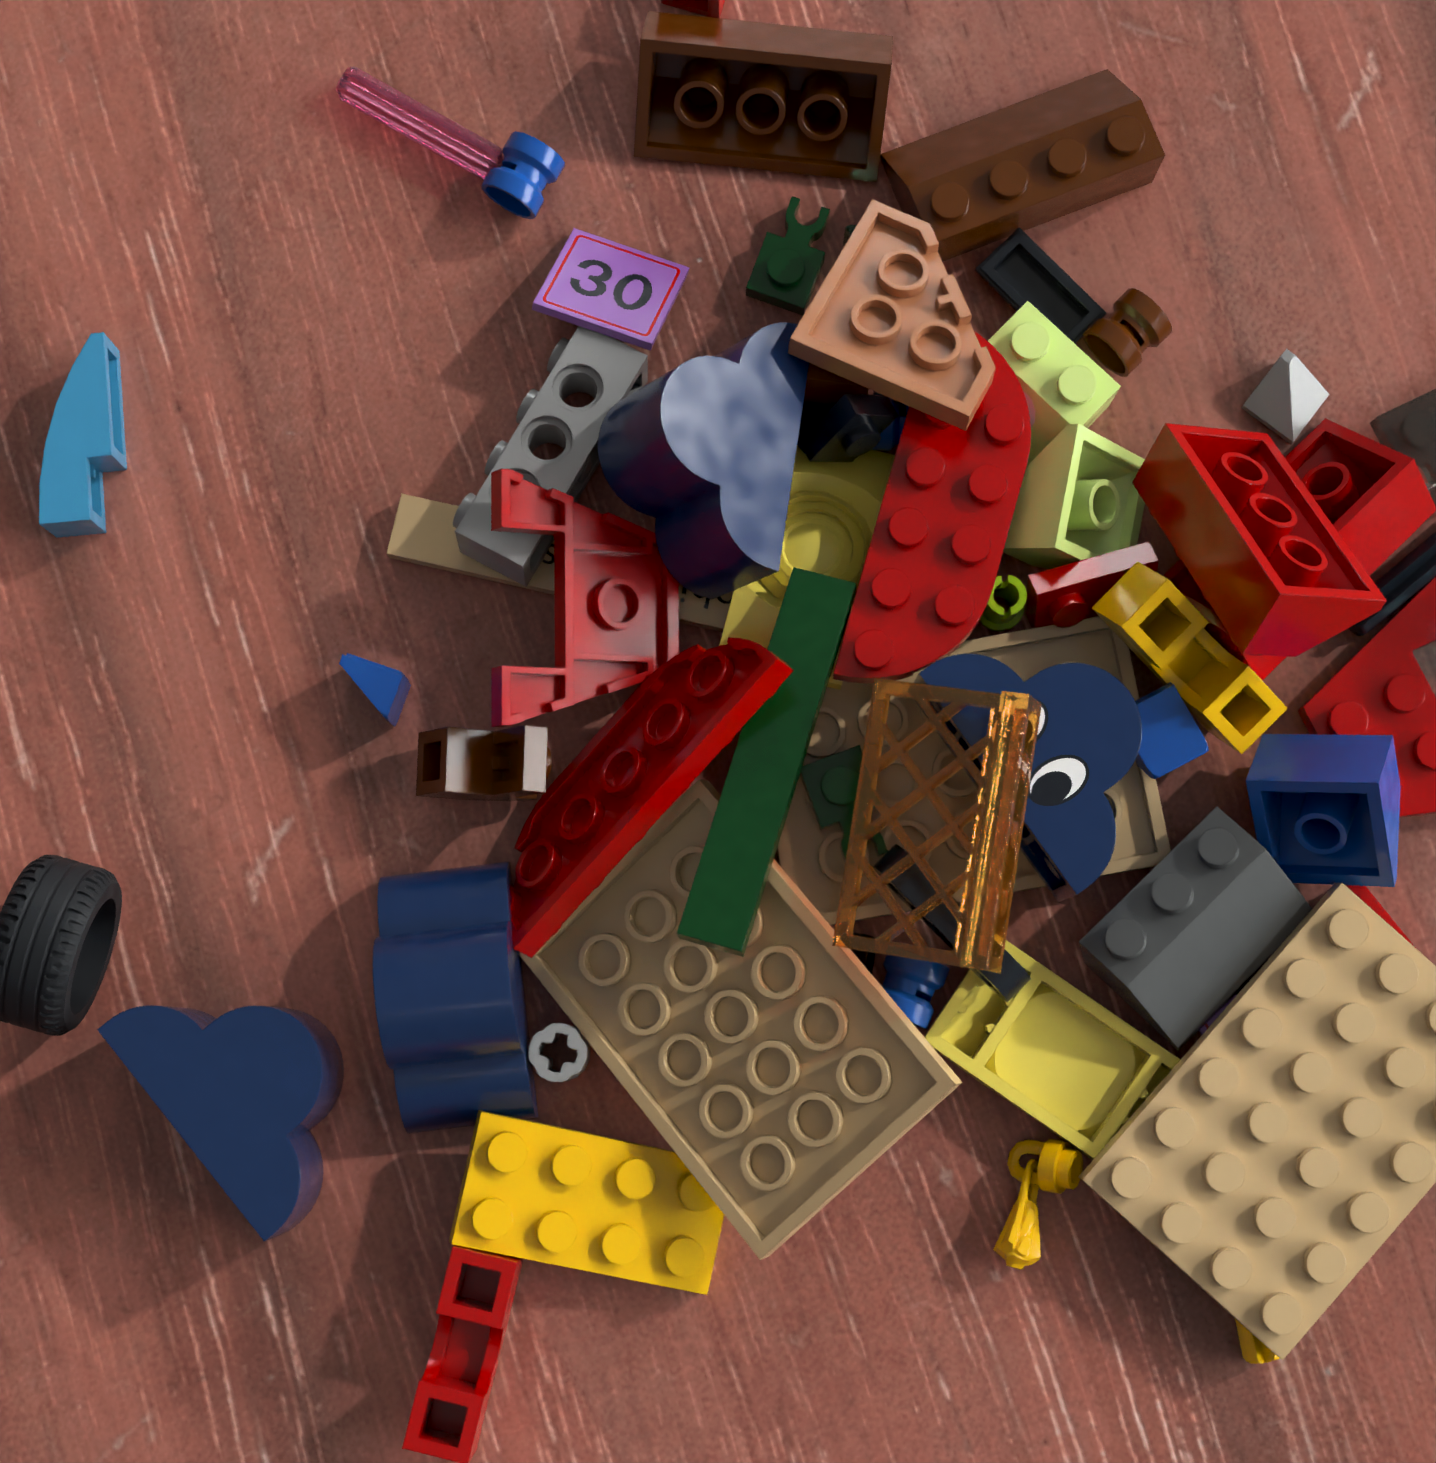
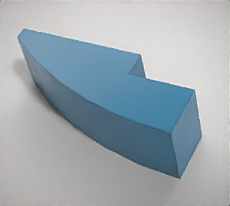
(83, 442)

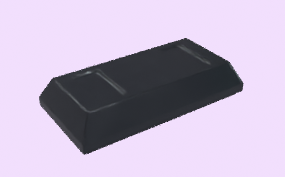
(1026, 273)

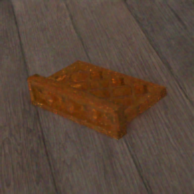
(994, 835)

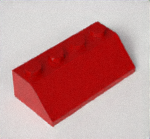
(1366, 493)
(1254, 539)

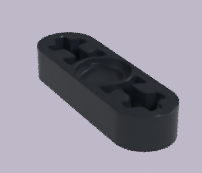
(914, 890)

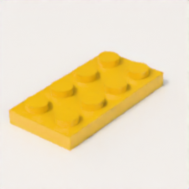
(586, 1204)

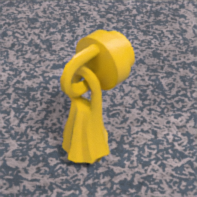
(1054, 1172)

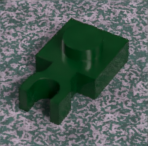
(788, 265)
(832, 793)

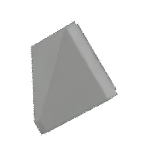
(1286, 397)

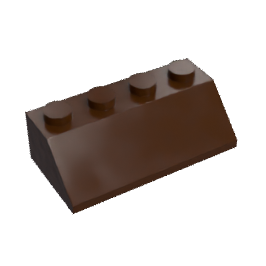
(762, 96)
(1026, 163)

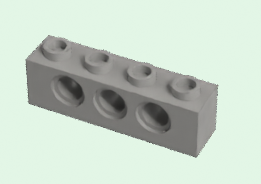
(582, 364)

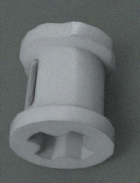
(543, 1063)

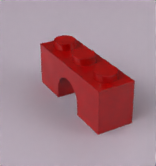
(464, 1354)

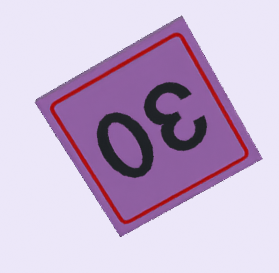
(611, 289)

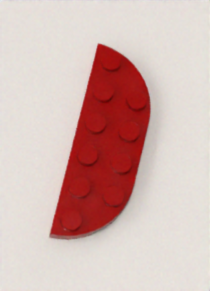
(938, 535)
(632, 777)

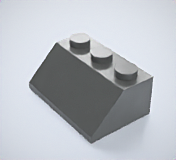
(1195, 928)

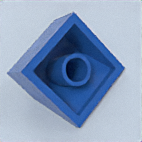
(1328, 807)

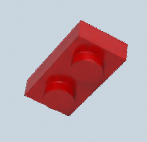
(1069, 592)

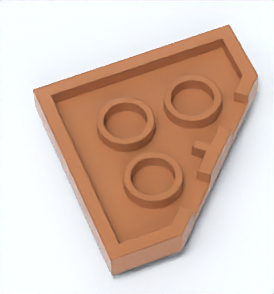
(897, 321)

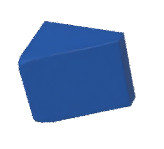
(381, 684)
(1168, 733)

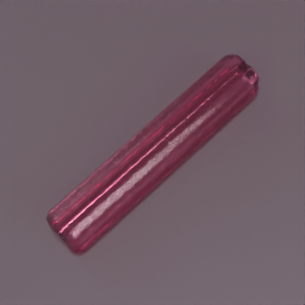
(418, 122)

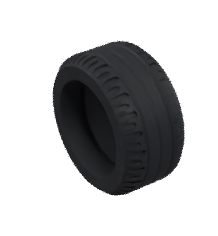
(56, 943)

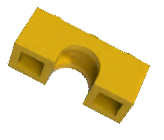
(1174, 645)

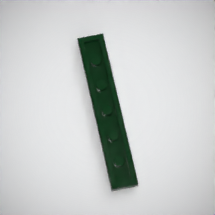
(767, 767)

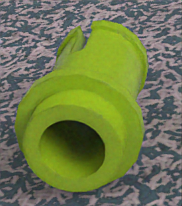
(1015, 594)

